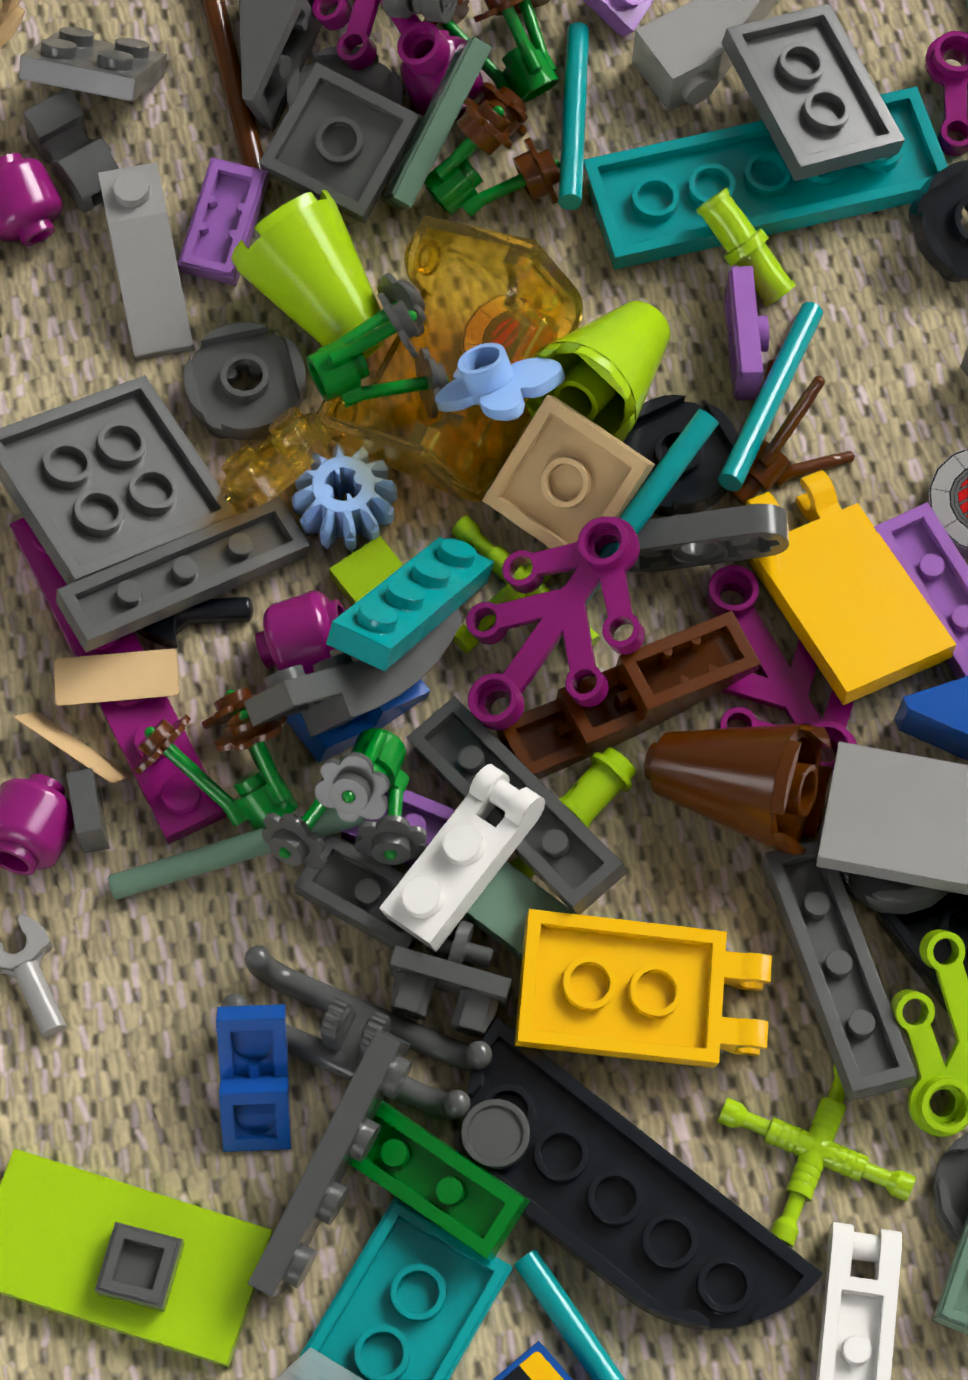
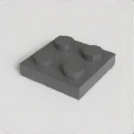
(93, 66)
(340, 141)

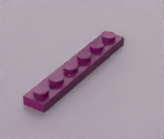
(172, 797)

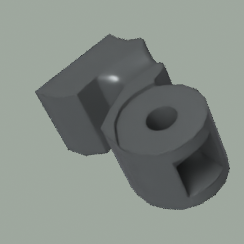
(61, 139)

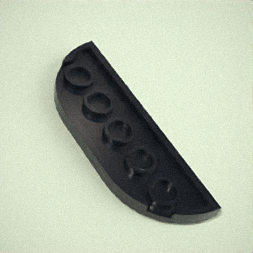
(632, 1204)

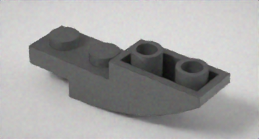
(345, 685)

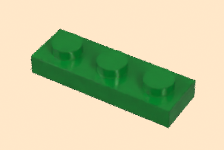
(441, 1183)

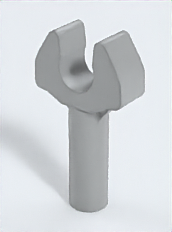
(30, 978)

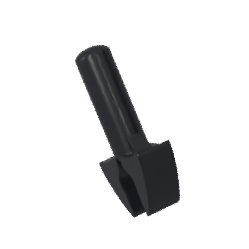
(208, 612)

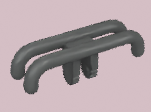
(350, 1028)

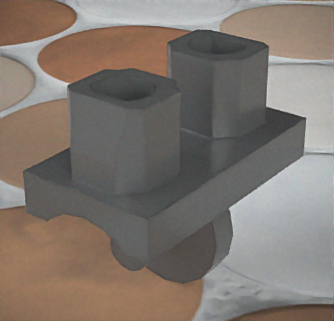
(478, 990)

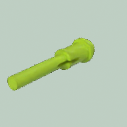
(593, 791)

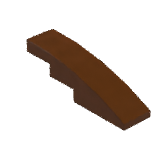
(642, 693)

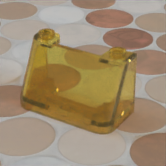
(475, 292)

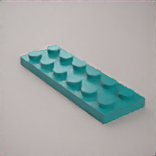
(652, 192)

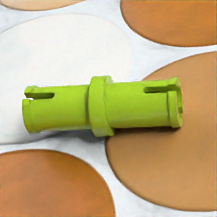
(745, 246)

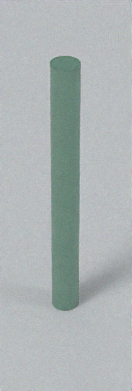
(210, 858)

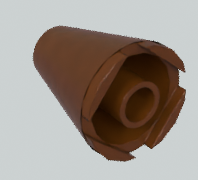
(747, 779)

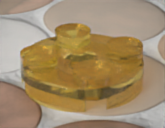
(274, 462)

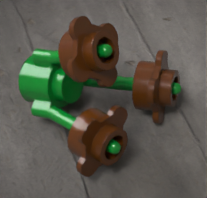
(487, 127)

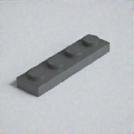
(181, 574)
(558, 844)
(839, 974)
(320, 1188)

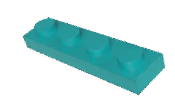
(410, 603)

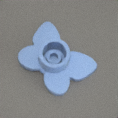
(496, 385)

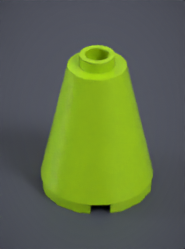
(310, 268)
(609, 365)

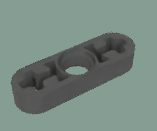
(712, 537)

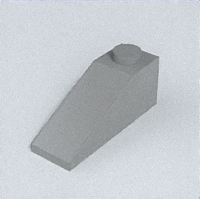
(684, 49)
(146, 261)

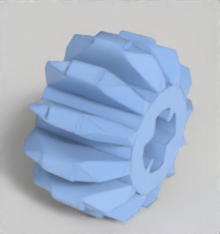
(349, 517)

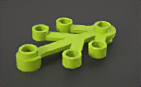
(931, 1069)

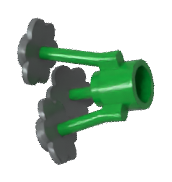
(342, 366)
(355, 789)

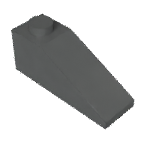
(273, 43)

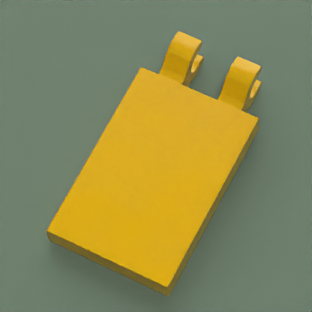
(850, 597)
(634, 990)

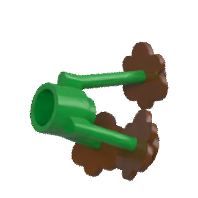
(528, 66)
(259, 791)

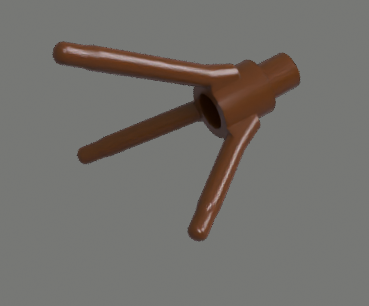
(772, 465)

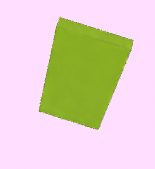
(58, 1234)

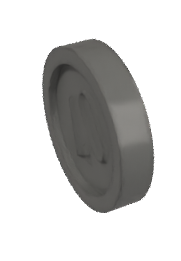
(495, 1134)

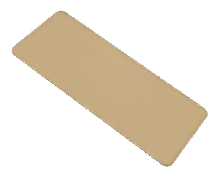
(116, 677)
(73, 746)

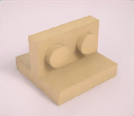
(565, 475)

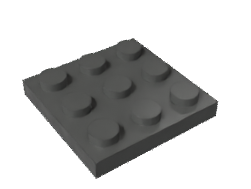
(107, 479)

